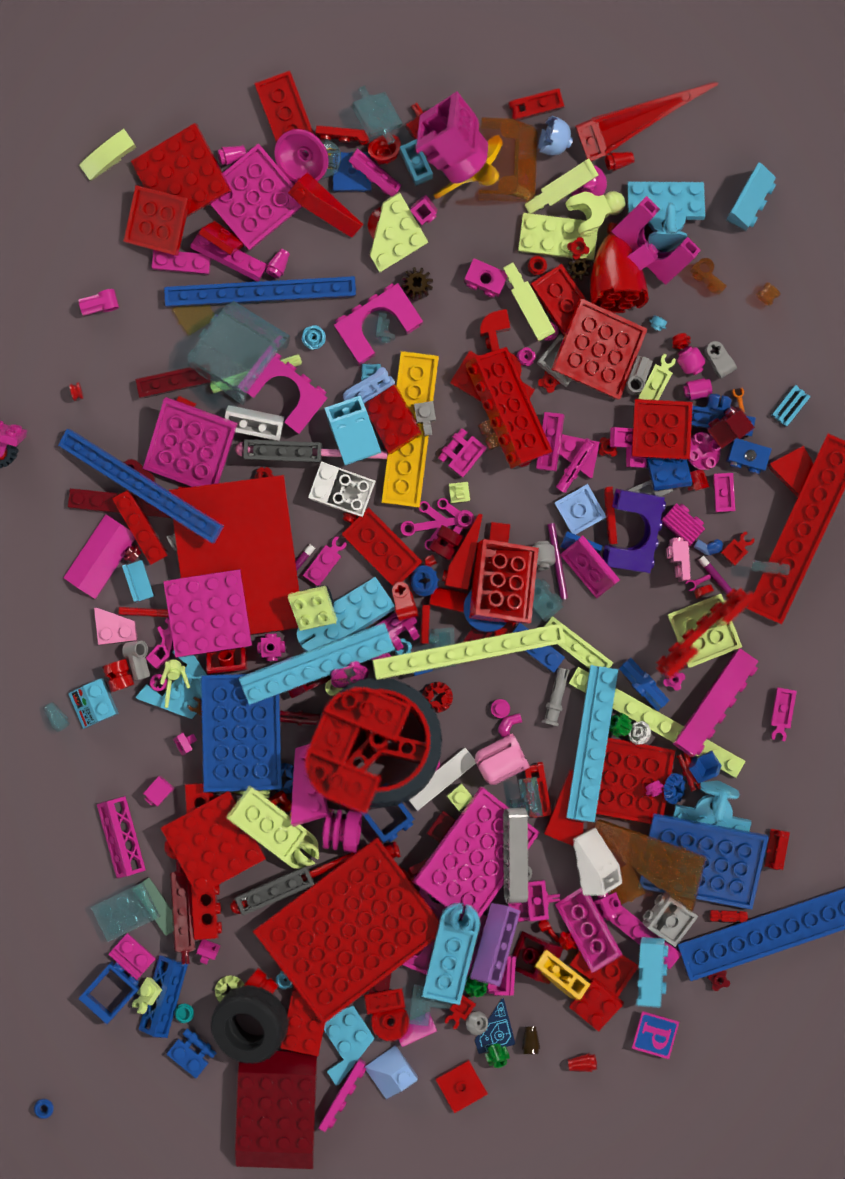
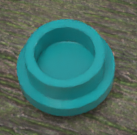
(184, 1013)

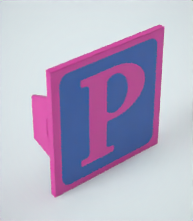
(655, 1035)

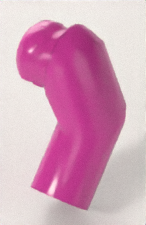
(507, 723)

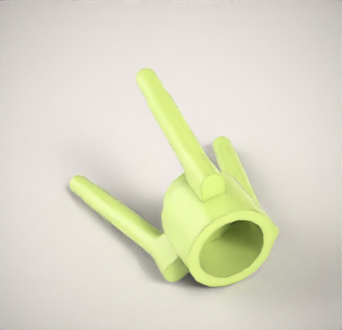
(173, 670)

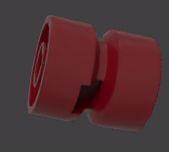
(450, 537)

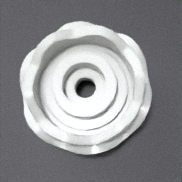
(640, 733)

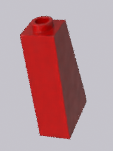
(793, 469)
(558, 825)

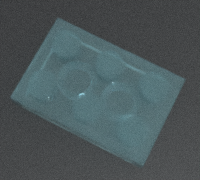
(125, 911)

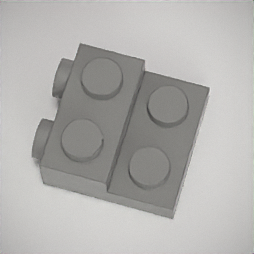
(669, 919)

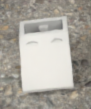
(341, 489)
(596, 864)

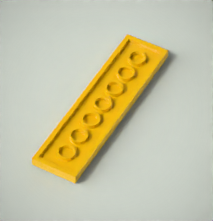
(407, 465)

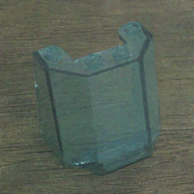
(236, 350)

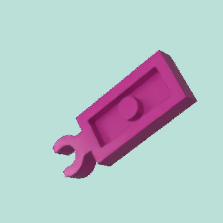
(324, 563)
(782, 711)

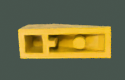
(562, 976)

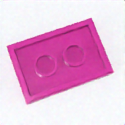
(589, 567)

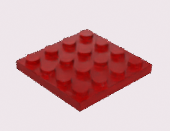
(183, 168)
(599, 349)
(626, 774)
(211, 845)

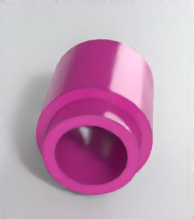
(697, 389)

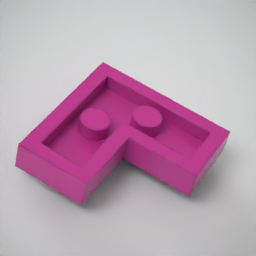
(623, 439)

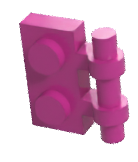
(467, 455)

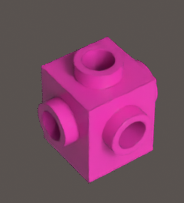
(279, 647)
(608, 905)

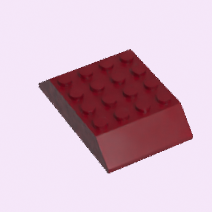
(276, 1112)

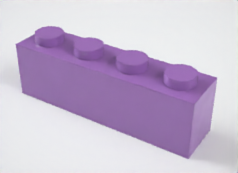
(495, 944)

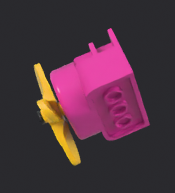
(455, 145)

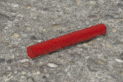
(143, 612)

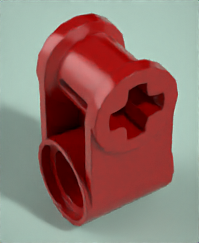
(404, 602)

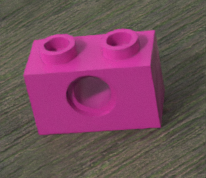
(477, 270)

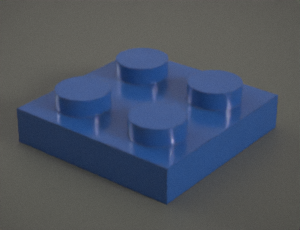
(668, 473)

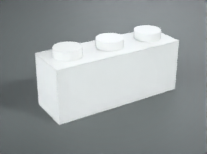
(256, 422)

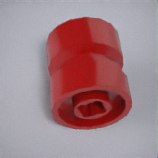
(118, 675)
(259, 979)

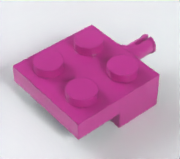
(537, 904)

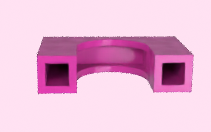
(632, 232)
(392, 301)
(310, 397)

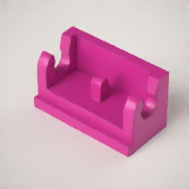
(508, 979)

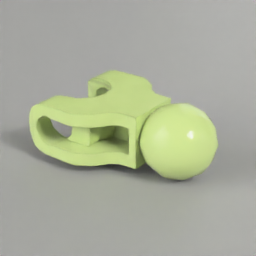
(595, 208)

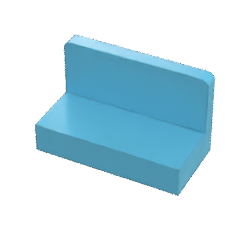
(138, 581)

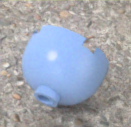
(555, 138)

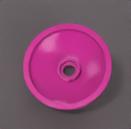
(293, 159)

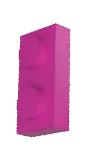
(724, 492)

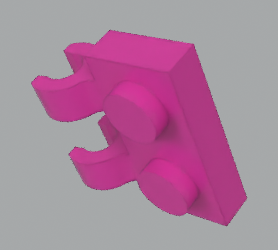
(396, 627)

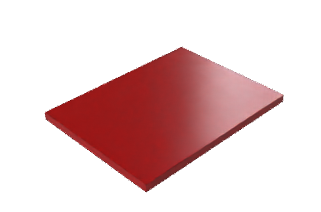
(253, 540)
(349, 930)

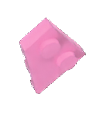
(113, 628)

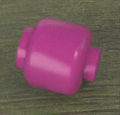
(691, 360)

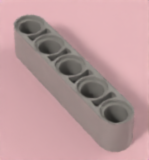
(515, 855)

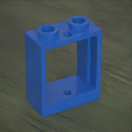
(390, 836)
(96, 1006)

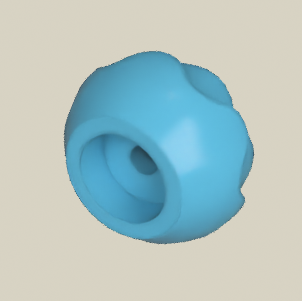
(312, 331)

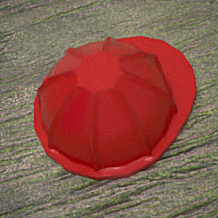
(382, 151)

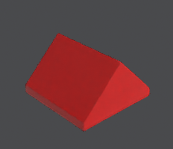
(227, 660)

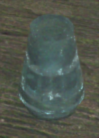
(56, 717)

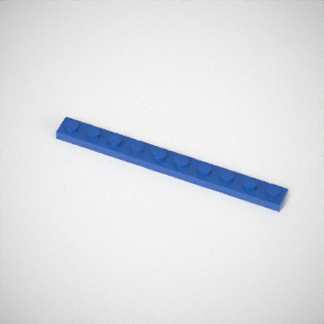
(260, 291)
(141, 485)

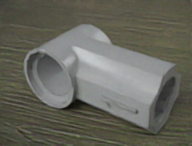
(639, 374)
(136, 653)

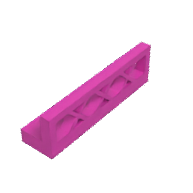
(117, 838)

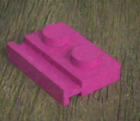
(132, 956)

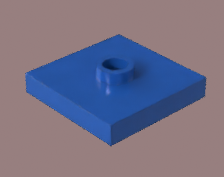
(348, 177)

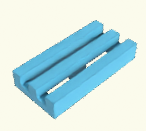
(800, 393)

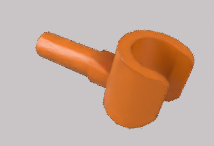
(739, 398)

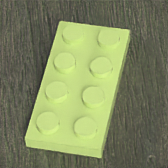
(551, 235)

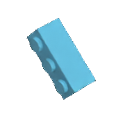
(752, 197)

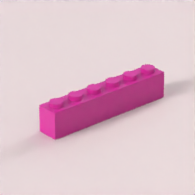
(715, 703)

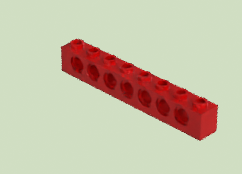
(201, 929)

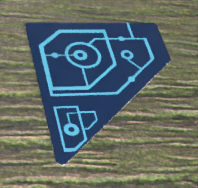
(498, 1030)

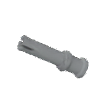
(554, 706)

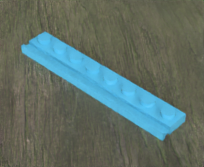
(316, 663)
(592, 743)

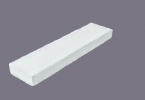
(444, 777)

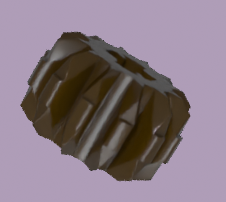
(409, 283)

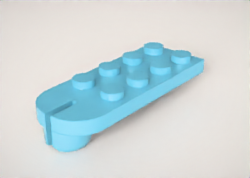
(353, 614)
(451, 954)

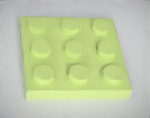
(714, 641)

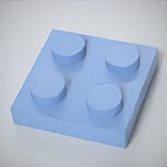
(580, 509)

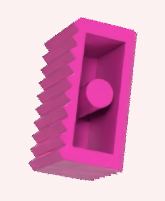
(683, 524)

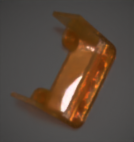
(523, 184)

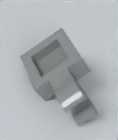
(425, 414)

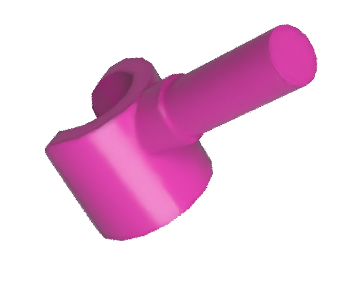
(698, 581)

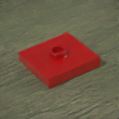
(221, 237)
(461, 1086)

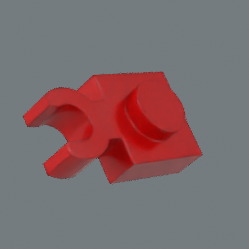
(736, 550)
(462, 1010)

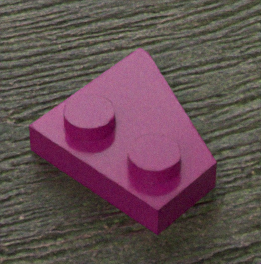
(569, 448)

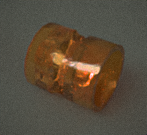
(491, 439)

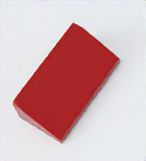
(448, 599)

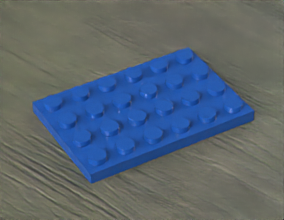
(238, 738)
(731, 860)

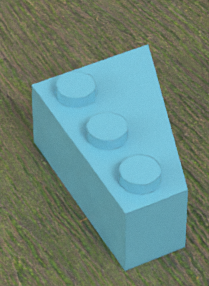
(652, 971)

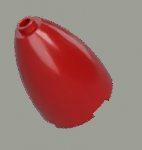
(616, 279)

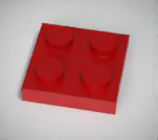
(597, 1005)

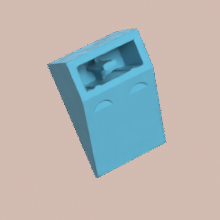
(352, 430)

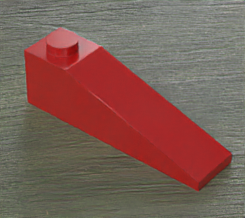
(320, 202)
(461, 566)

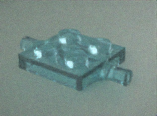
(376, 114)

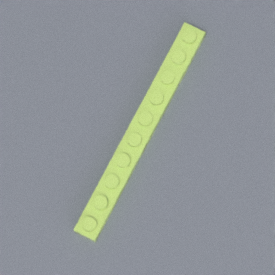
(468, 651)
(659, 723)

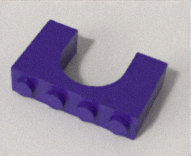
(641, 555)

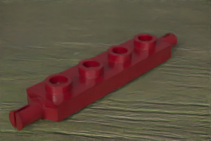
(182, 913)

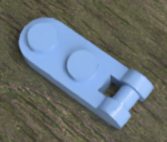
(369, 387)

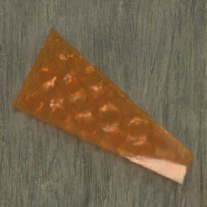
(661, 863)

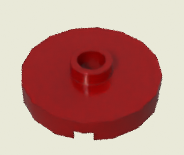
(388, 1033)

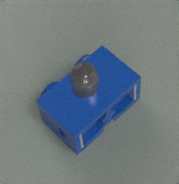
(748, 455)

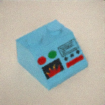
(93, 703)

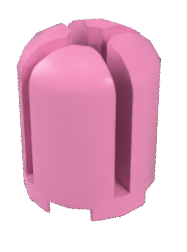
(501, 760)

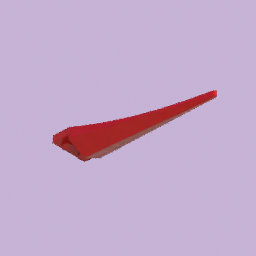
(610, 130)

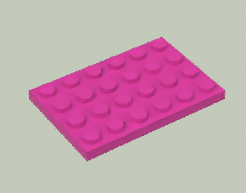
(470, 857)

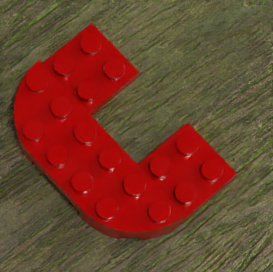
(721, 614)
(336, 736)

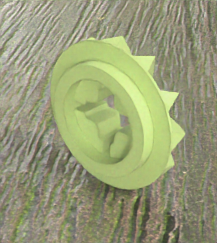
(221, 986)

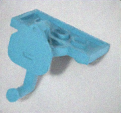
(676, 203)
(721, 810)

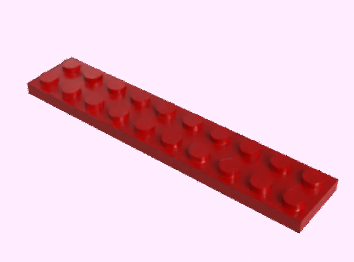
(803, 531)

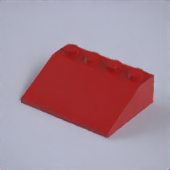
(503, 582)

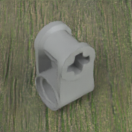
(722, 362)

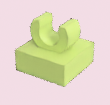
(459, 492)

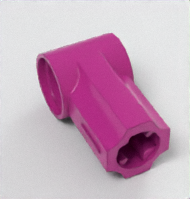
(103, 301)

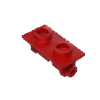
(776, 849)

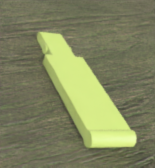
(563, 186)
(529, 304)

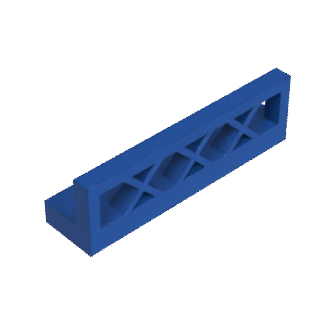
(167, 999)

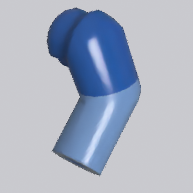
(709, 549)

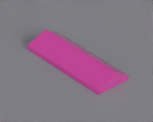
(100, 556)
(588, 930)

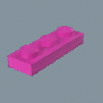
(374, 173)
(184, 262)
(553, 429)

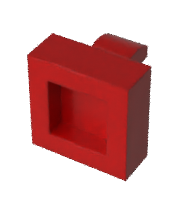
(699, 480)

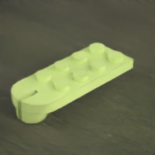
(273, 829)

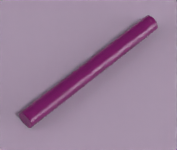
(558, 564)

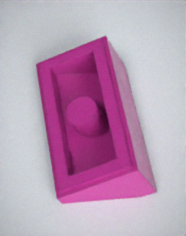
(417, 1032)

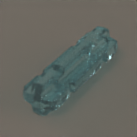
(769, 567)

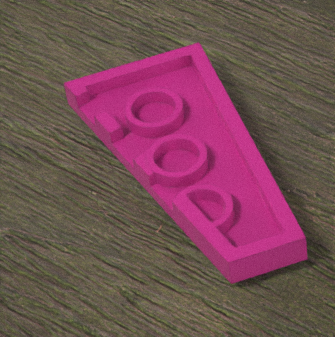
(306, 801)

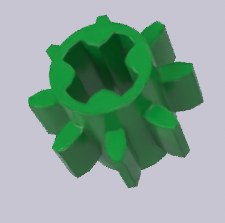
(620, 725)
(474, 987)
(497, 1055)

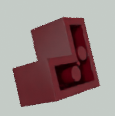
(729, 427)

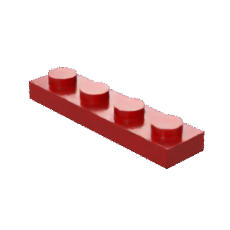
(140, 526)

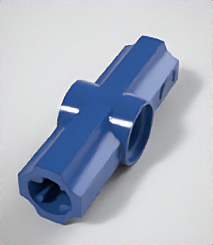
(643, 684)

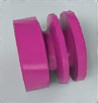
(342, 830)

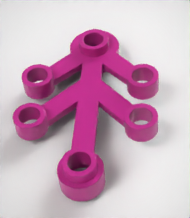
(440, 520)

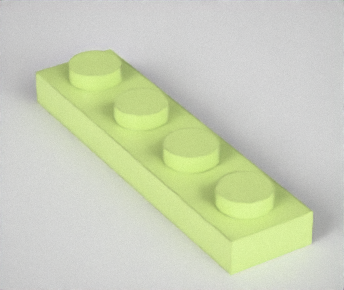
(580, 649)

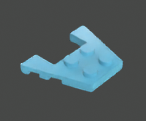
(180, 695)
(350, 1038)

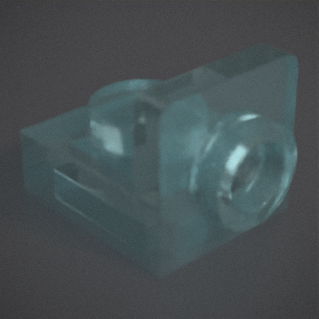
(383, 324)

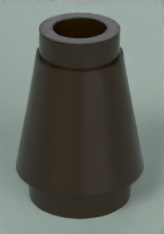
(530, 1041)

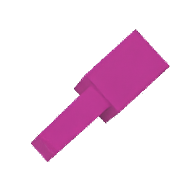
(166, 645)

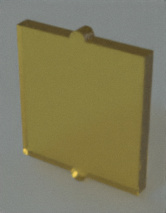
(193, 317)

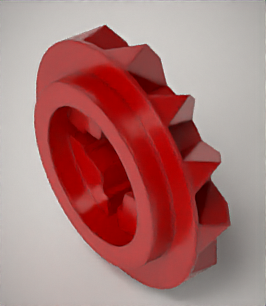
(439, 687)

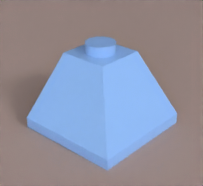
(391, 1072)

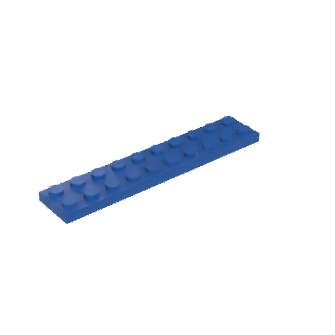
(764, 935)

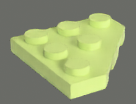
(395, 233)

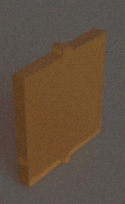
(630, 887)

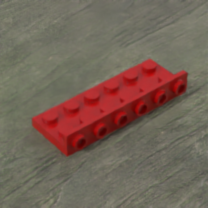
(508, 407)

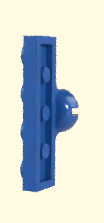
(704, 415)

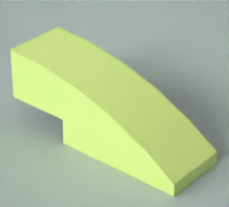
(107, 154)

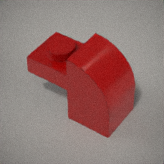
(494, 323)

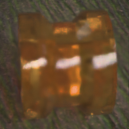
(768, 294)

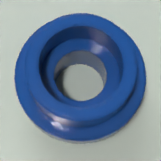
(39, 1113)

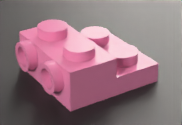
(679, 553)

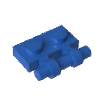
(187, 1057)

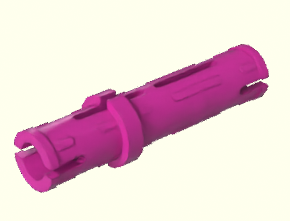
(571, 472)

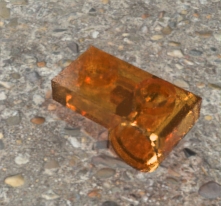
(713, 282)

